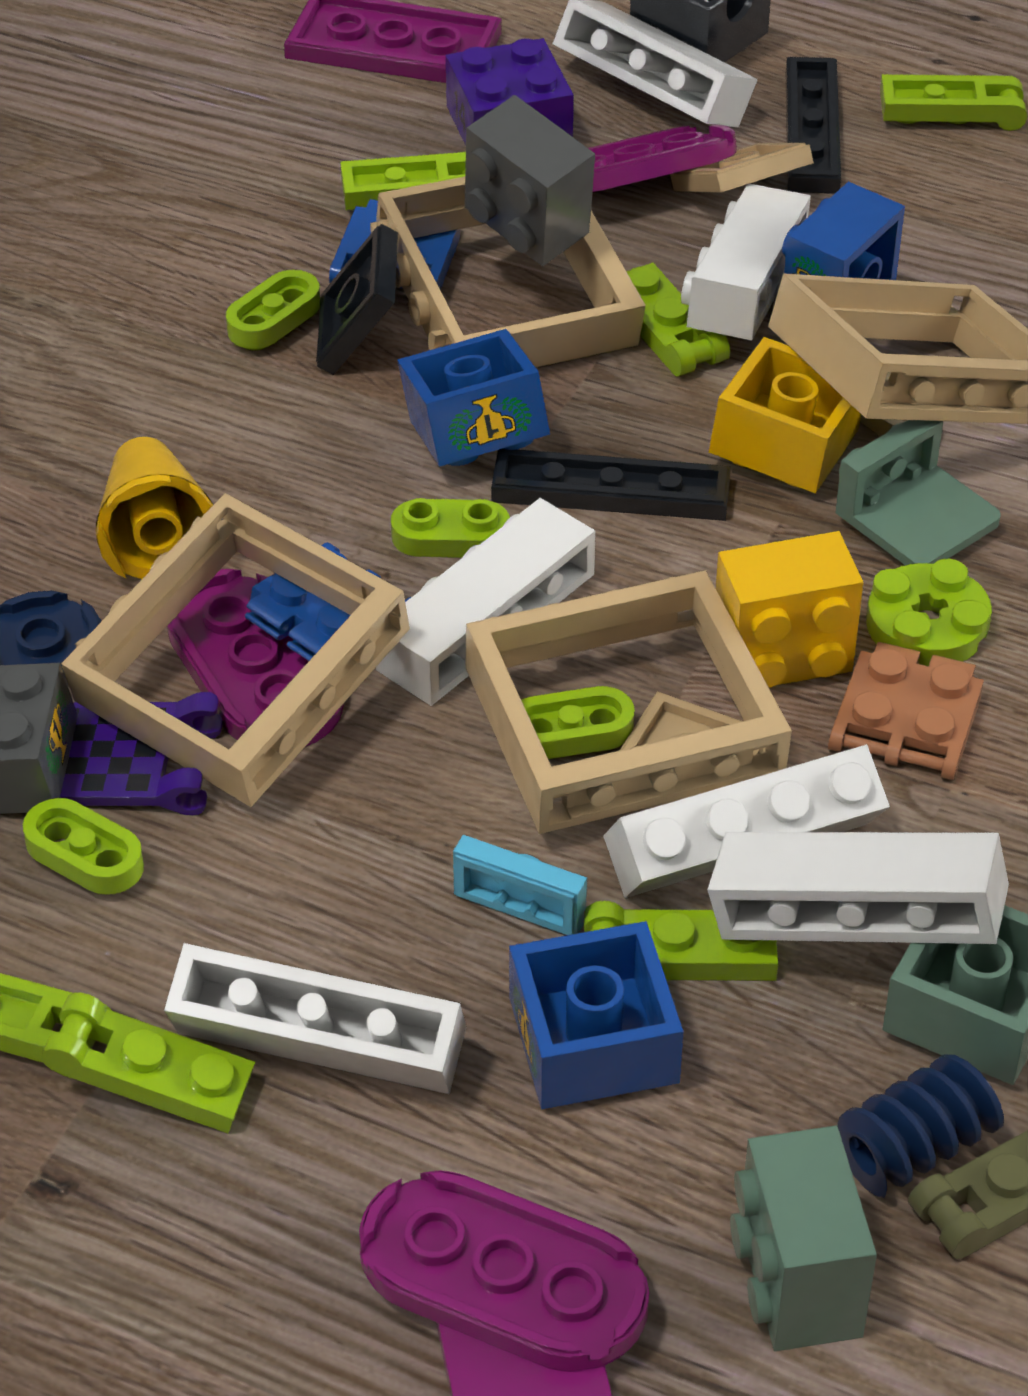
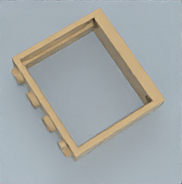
(441, 208)
(832, 316)
(302, 708)
(644, 773)

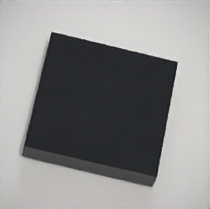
(357, 298)

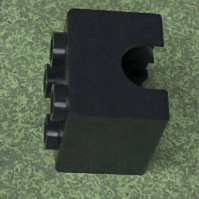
(711, 26)

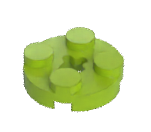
(936, 587)

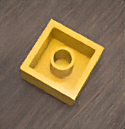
(782, 418)
(794, 605)

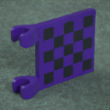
(120, 770)

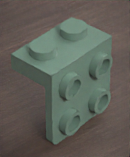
(907, 501)

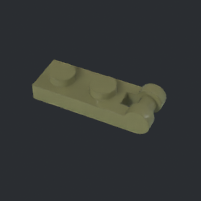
(991, 1185)

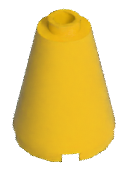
(146, 506)

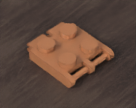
(909, 706)

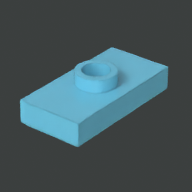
(519, 885)

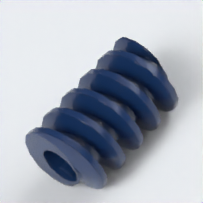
(918, 1121)

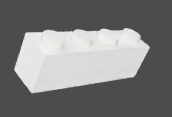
(655, 62)
(744, 264)
(519, 568)
(687, 834)
(860, 887)
(316, 1018)

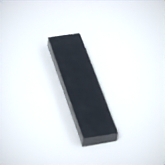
(814, 120)
(612, 484)

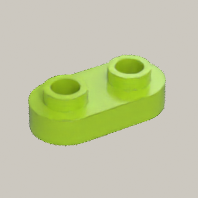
(273, 309)
(444, 526)
(581, 720)
(94, 850)

